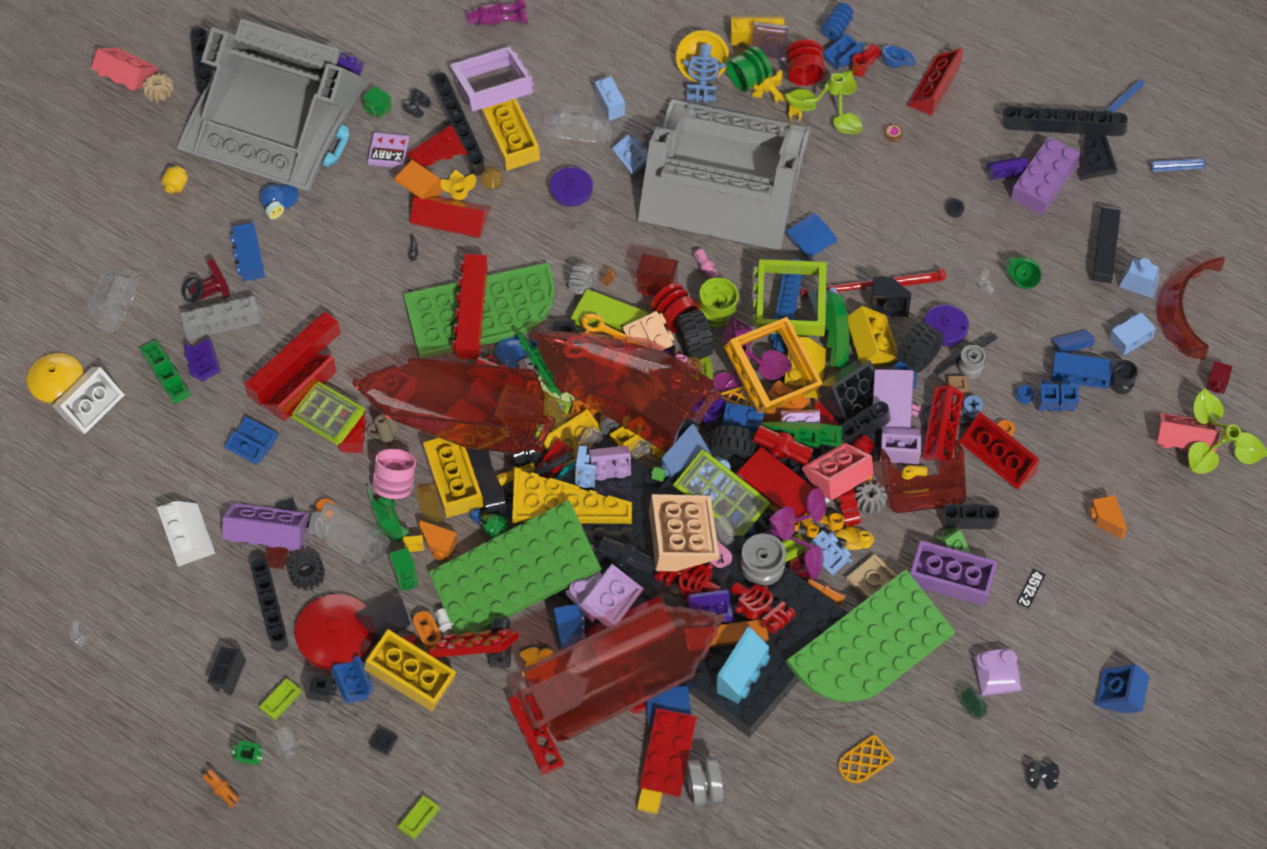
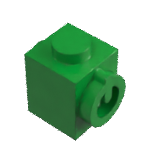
(377, 102)
(247, 753)

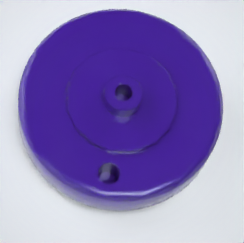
(571, 186)
(950, 322)

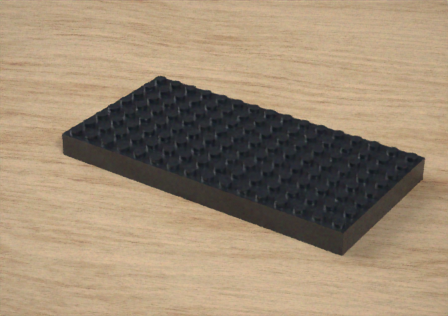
(812, 609)

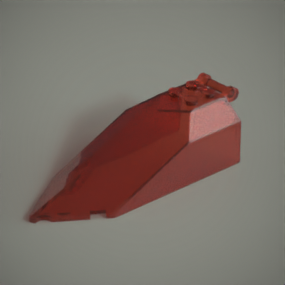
(628, 382)
(463, 402)
(616, 668)

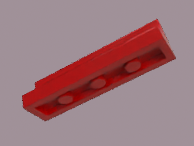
(940, 421)
(531, 739)

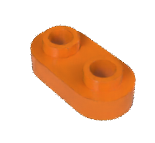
(427, 631)

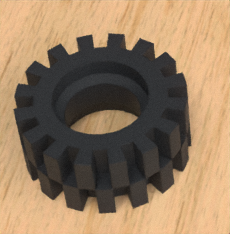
(308, 581)

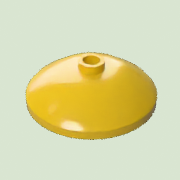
(691, 47)
(49, 385)

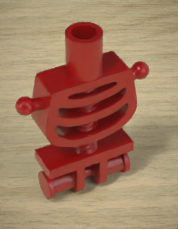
(699, 578)
(755, 608)

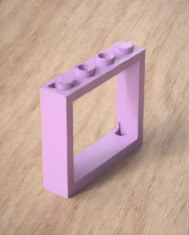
(486, 63)

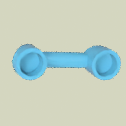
(343, 135)

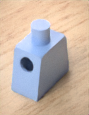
(1141, 277)

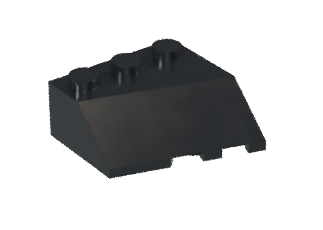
(849, 391)

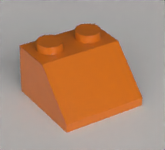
(777, 391)

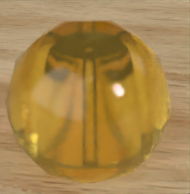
(492, 179)

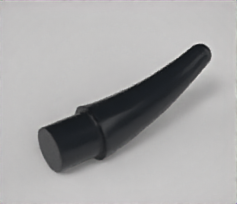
(414, 249)

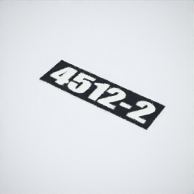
(1031, 588)

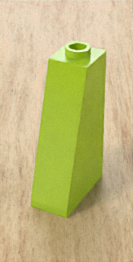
(613, 312)

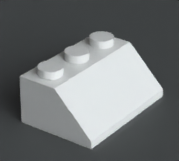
(88, 399)
(185, 531)

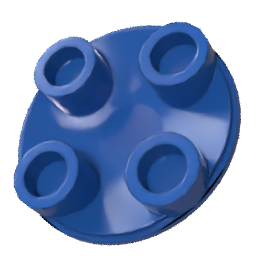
(510, 351)

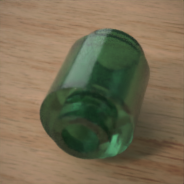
(973, 703)

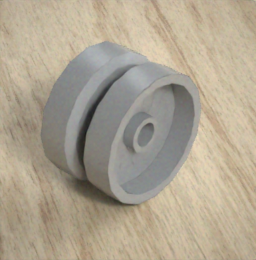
(763, 559)
(701, 781)

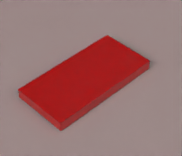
(776, 482)

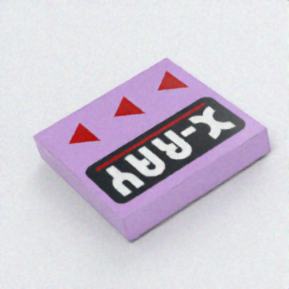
(388, 150)

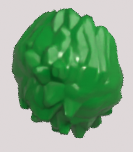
(1024, 272)
(495, 525)

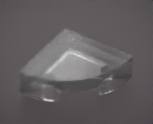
(640, 449)

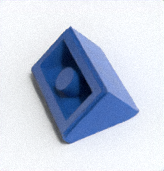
(1073, 341)

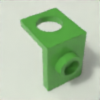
(953, 540)

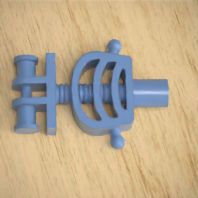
(704, 63)

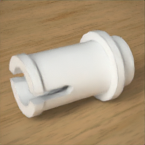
(445, 626)

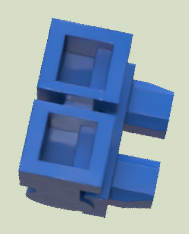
(1058, 399)

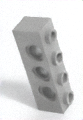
(220, 318)

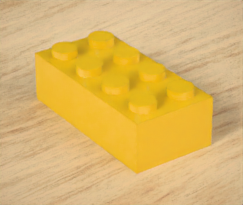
(510, 134)
(453, 477)
(410, 670)

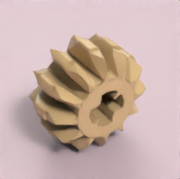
(158, 87)

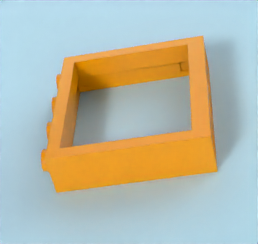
(749, 376)

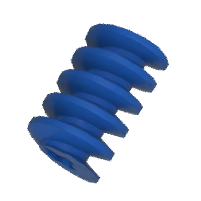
(837, 21)

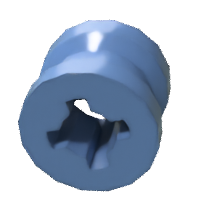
(968, 409)

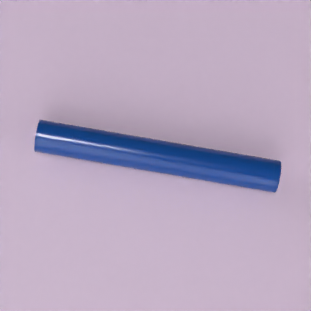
(1125, 96)

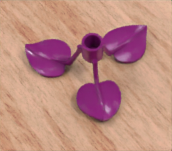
(772, 366)
(784, 527)

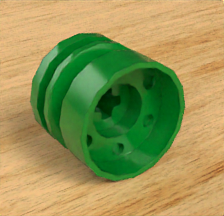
(748, 69)

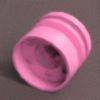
(394, 473)

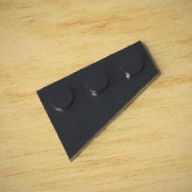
(1097, 157)

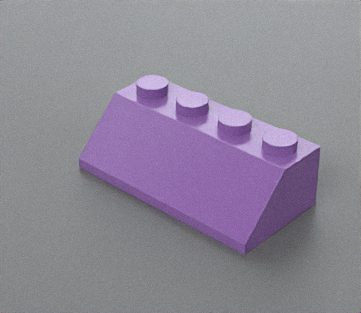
(265, 526)

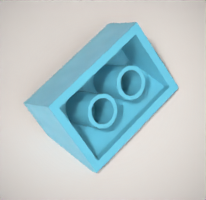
(743, 666)

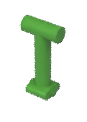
(659, 474)

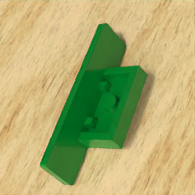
(536, 359)

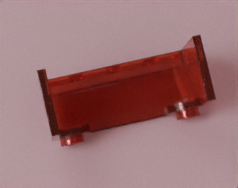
(925, 491)

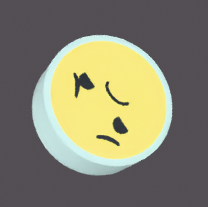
(274, 210)

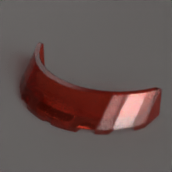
(1171, 311)

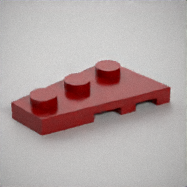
(439, 147)

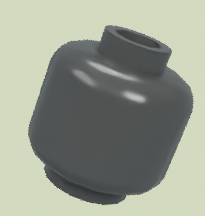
(608, 426)

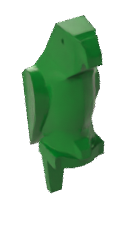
(387, 518)

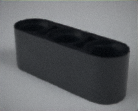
(961, 520)

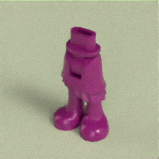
(492, 13)

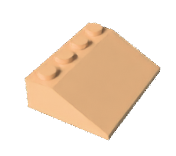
(682, 531)

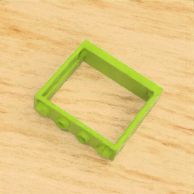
(808, 328)

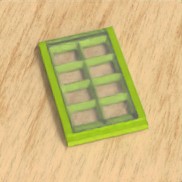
(728, 492)

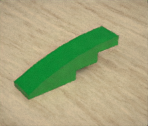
(838, 336)
(164, 372)
(809, 433)

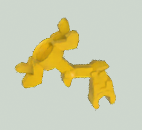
(768, 85)

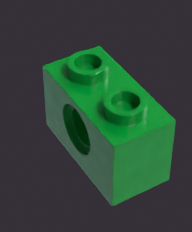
(403, 569)

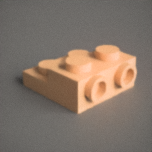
(650, 332)

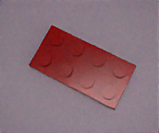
(474, 643)
(668, 752)

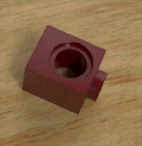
(1219, 377)

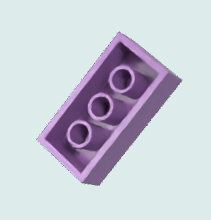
(1045, 176)
(953, 573)

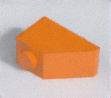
(1108, 516)
(438, 540)

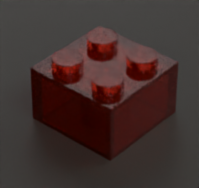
(655, 274)

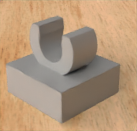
(314, 527)

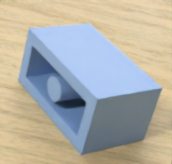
(609, 98)
(1132, 333)

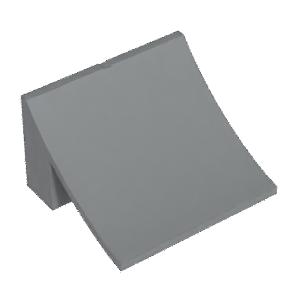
(270, 103)
(723, 174)

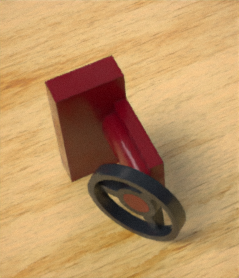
(207, 287)

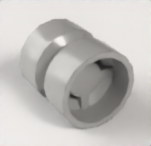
(972, 361)

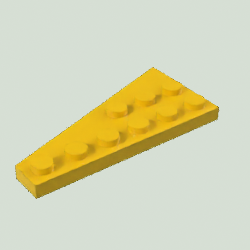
(537, 495)

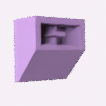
(901, 444)
(611, 462)

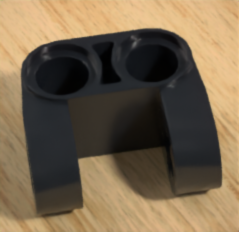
(501, 659)

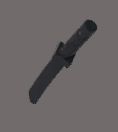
(982, 343)
(546, 468)

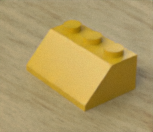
(743, 27)
(872, 337)
(794, 378)

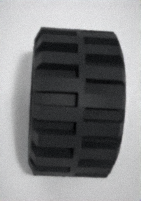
(695, 334)
(920, 346)
(733, 445)

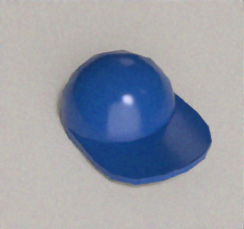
(896, 57)
(285, 194)

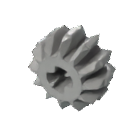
(581, 279)
(878, 497)

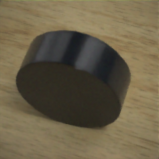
(955, 208)

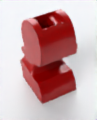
(849, 508)

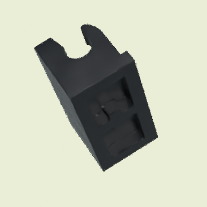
(226, 670)

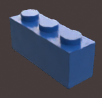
(247, 252)
(1081, 370)

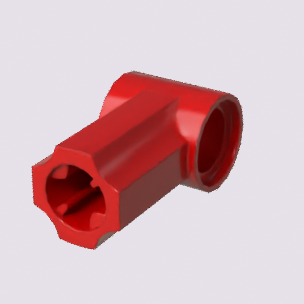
(864, 60)

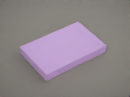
(896, 390)
(611, 596)

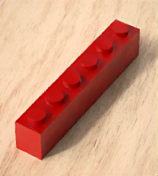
(471, 306)
(292, 358)

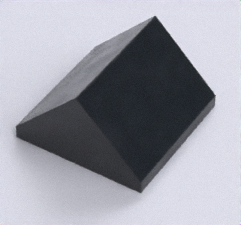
(384, 615)

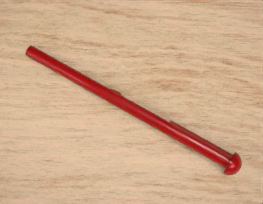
(908, 280)

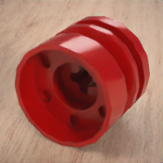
(805, 62)
(672, 302)

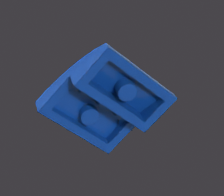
(811, 236)
(251, 441)
(672, 700)

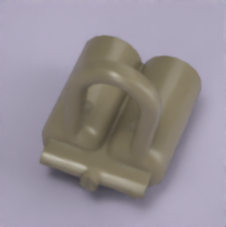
(386, 429)

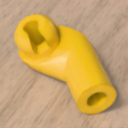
(911, 471)

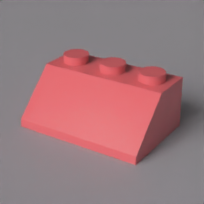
(122, 67)
(1184, 432)
(839, 470)

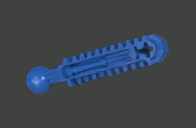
(786, 304)

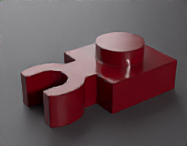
(798, 566)

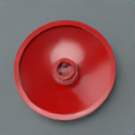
(331, 633)

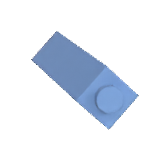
(683, 453)

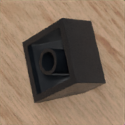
(890, 297)

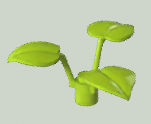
(837, 84)
(1201, 457)

